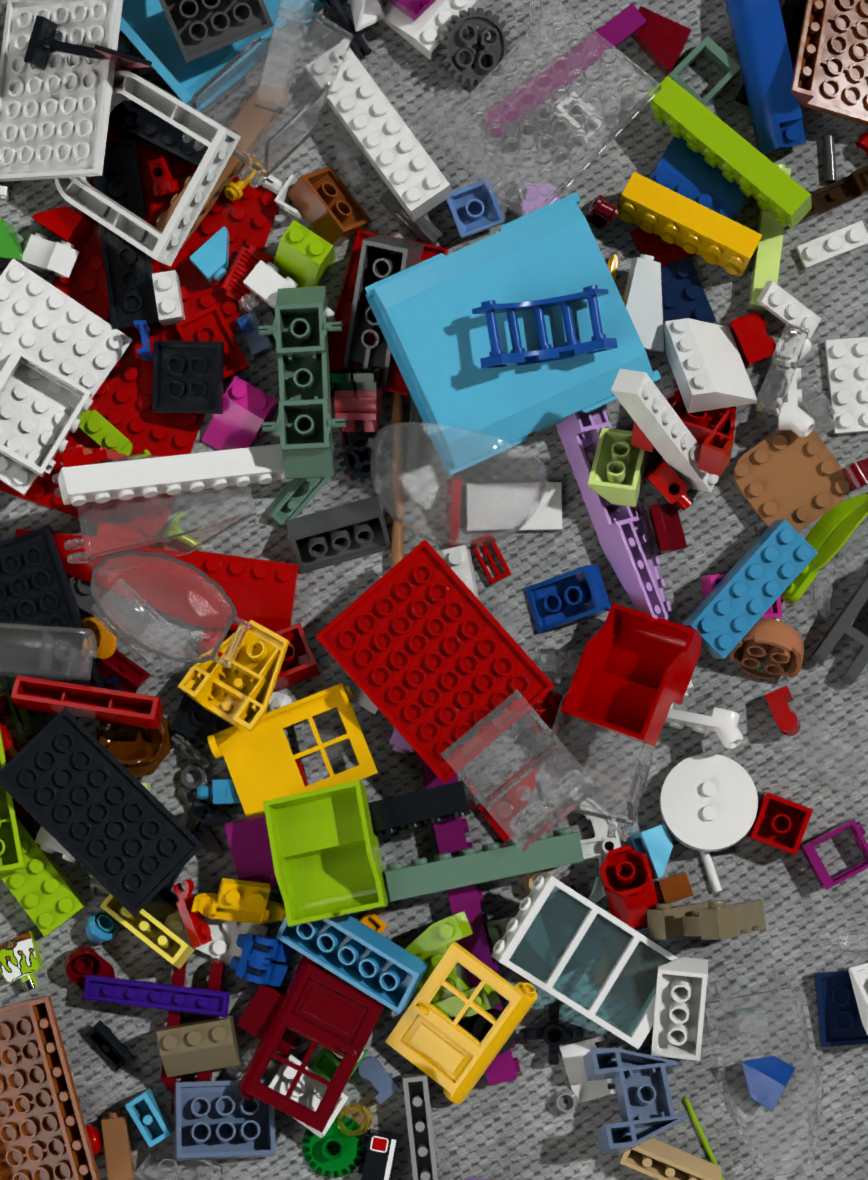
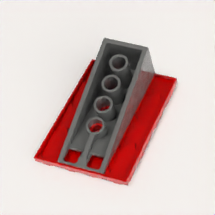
(361, 339)

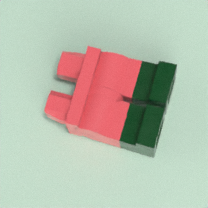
(358, 397)

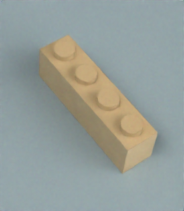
(668, 1162)

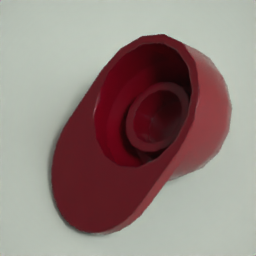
(85, 961)

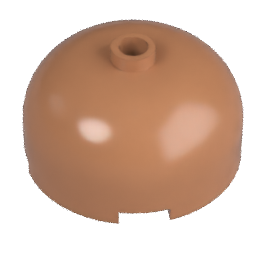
(778, 641)

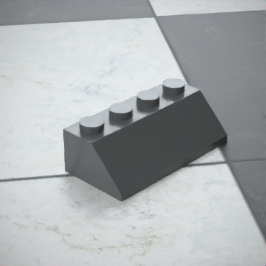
(338, 534)

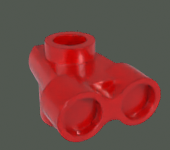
(161, 183)

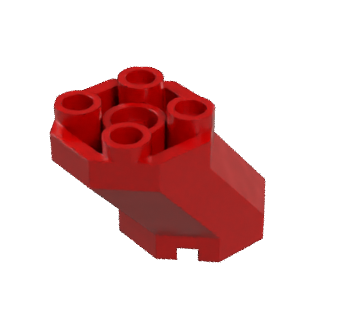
(628, 886)

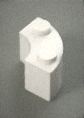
(49, 255)

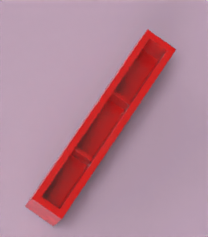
(87, 702)

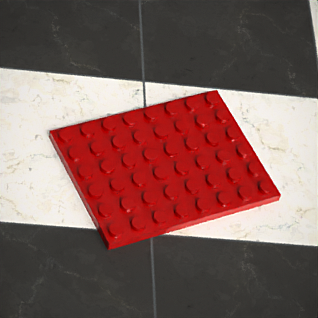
(430, 655)

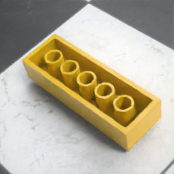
(688, 224)

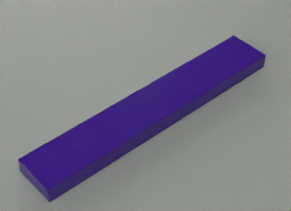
(156, 995)

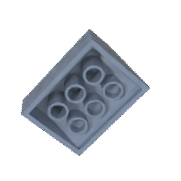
(221, 1123)

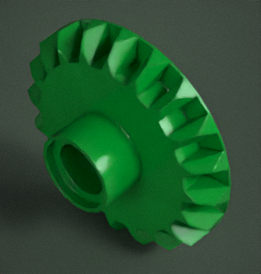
(334, 1163)

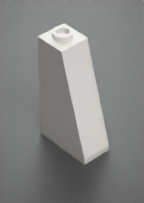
(644, 301)

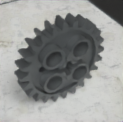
(455, 43)

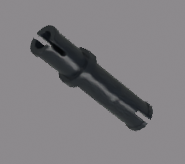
(340, 17)

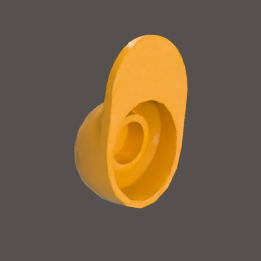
(105, 639)

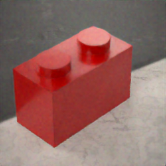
(752, 338)

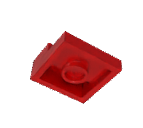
(81, 455)

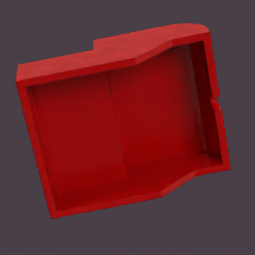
(633, 674)

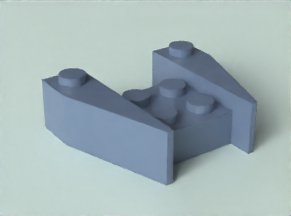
(641, 1095)

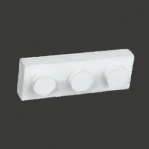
(833, 244)
(787, 307)

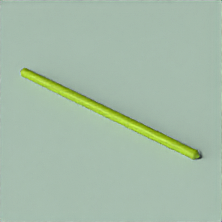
(700, 1132)

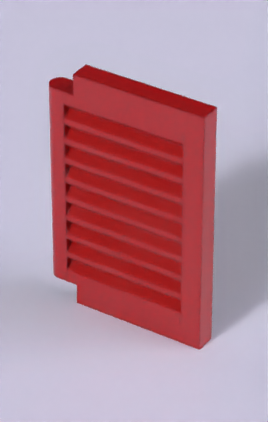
(241, 267)

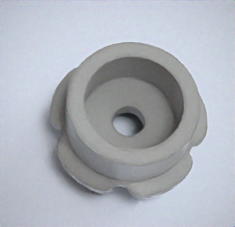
(565, 1107)

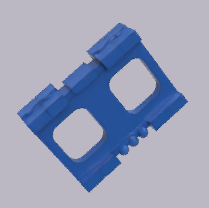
(144, 331)

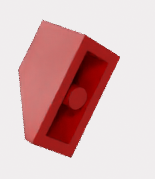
(65, 223)

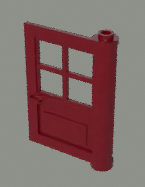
(328, 1015)

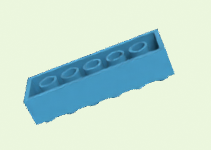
(750, 588)
(359, 958)

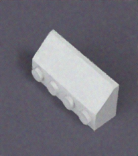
(680, 1009)

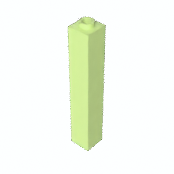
(767, 253)

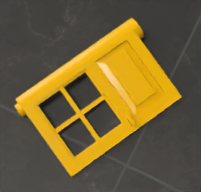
(264, 762)
(440, 1044)

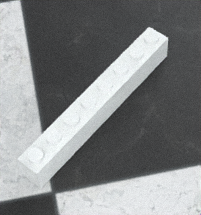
(662, 427)

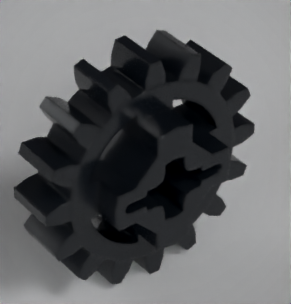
(351, 450)

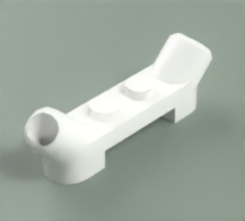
(791, 415)
(721, 722)

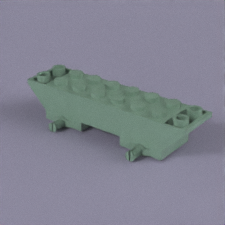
(304, 382)

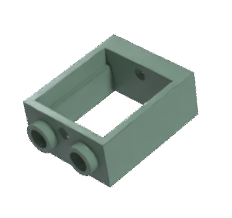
(719, 58)

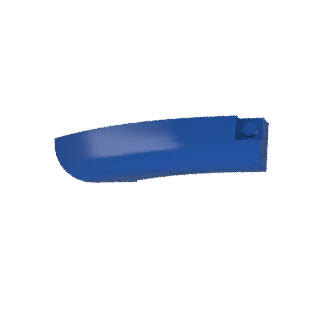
(766, 73)

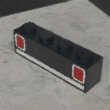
(380, 1155)

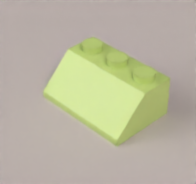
(617, 468)

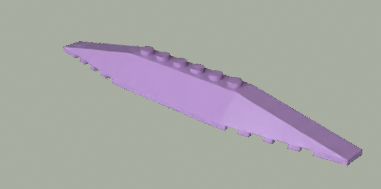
(620, 529)

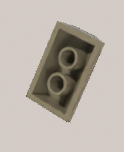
(198, 1046)

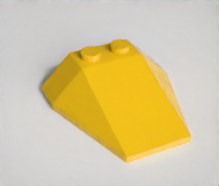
(245, 690)

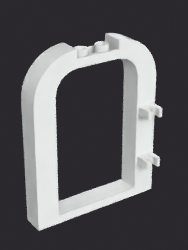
(220, 142)

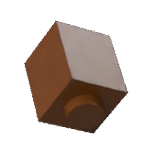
(673, 888)

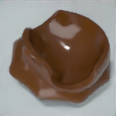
(136, 747)

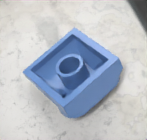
(474, 209)

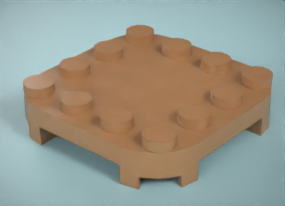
(790, 479)

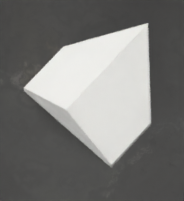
(366, 12)

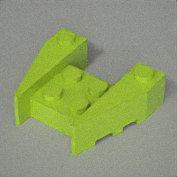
(431, 948)

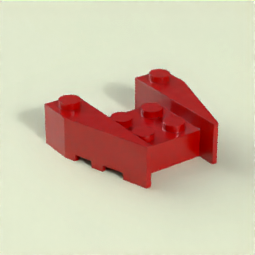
(710, 428)

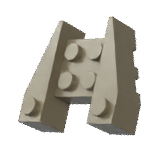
(706, 919)

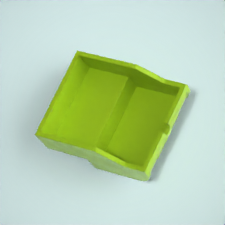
(325, 853)

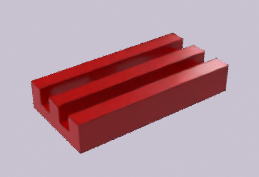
(499, 576)

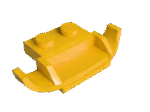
(240, 902)

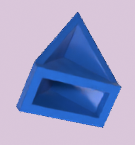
(767, 1079)

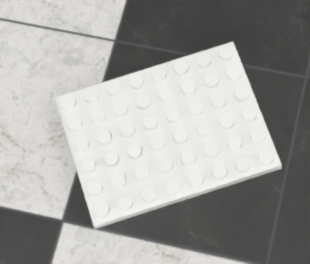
(58, 116)
(63, 337)

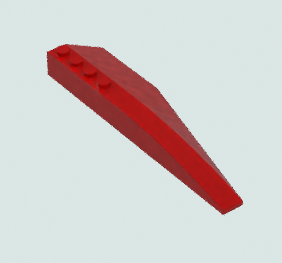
(257, 587)

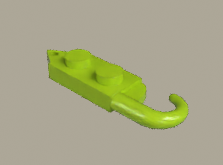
(105, 433)

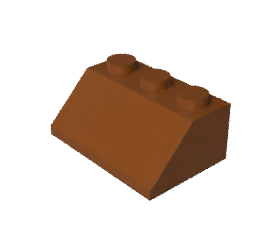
(328, 205)

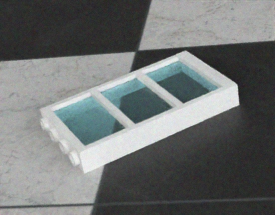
(584, 958)

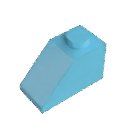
(213, 256)
(656, 845)

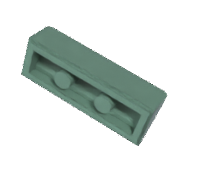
(291, 497)

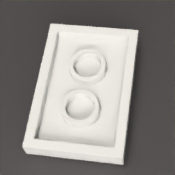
(307, 1091)

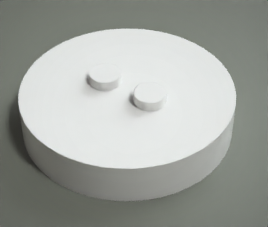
(708, 802)

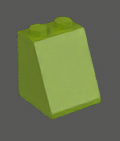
(303, 256)

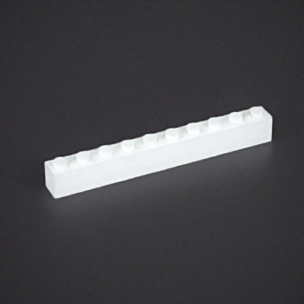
(171, 474)

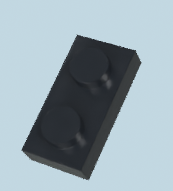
(108, 1045)

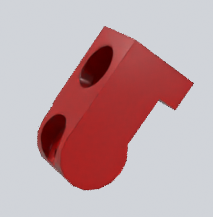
(784, 717)

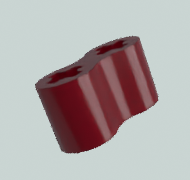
(857, 474)

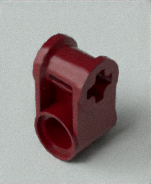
(601, 212)

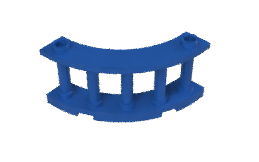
(544, 351)

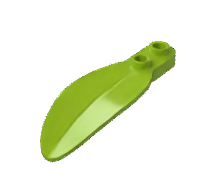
(827, 539)

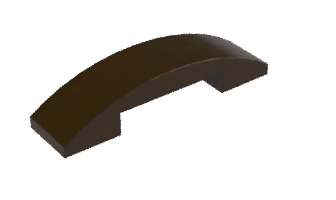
(838, 193)

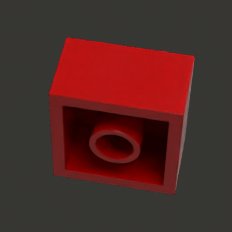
(780, 823)

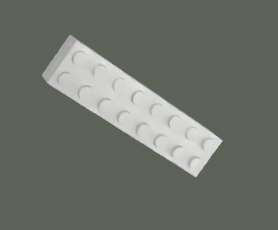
(386, 140)

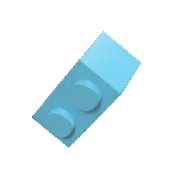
(149, 1117)

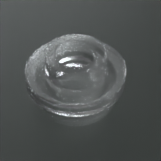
(249, 302)

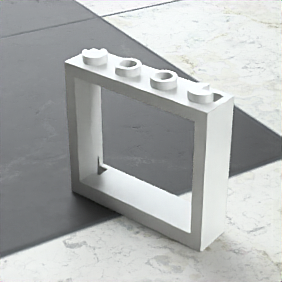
(72, 423)

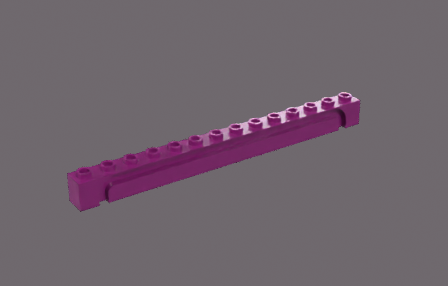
(450, 839)

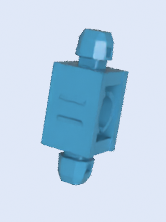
(222, 791)

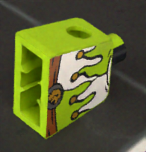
(20, 959)

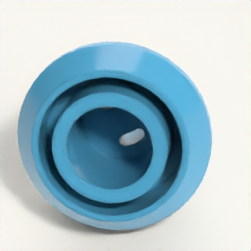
(100, 927)

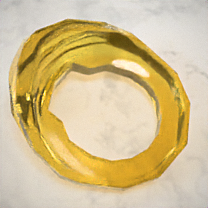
(368, 1117)

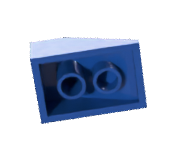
(568, 598)

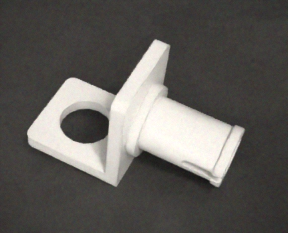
(281, 189)

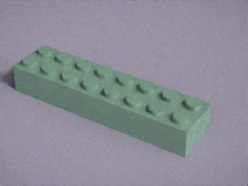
(482, 865)

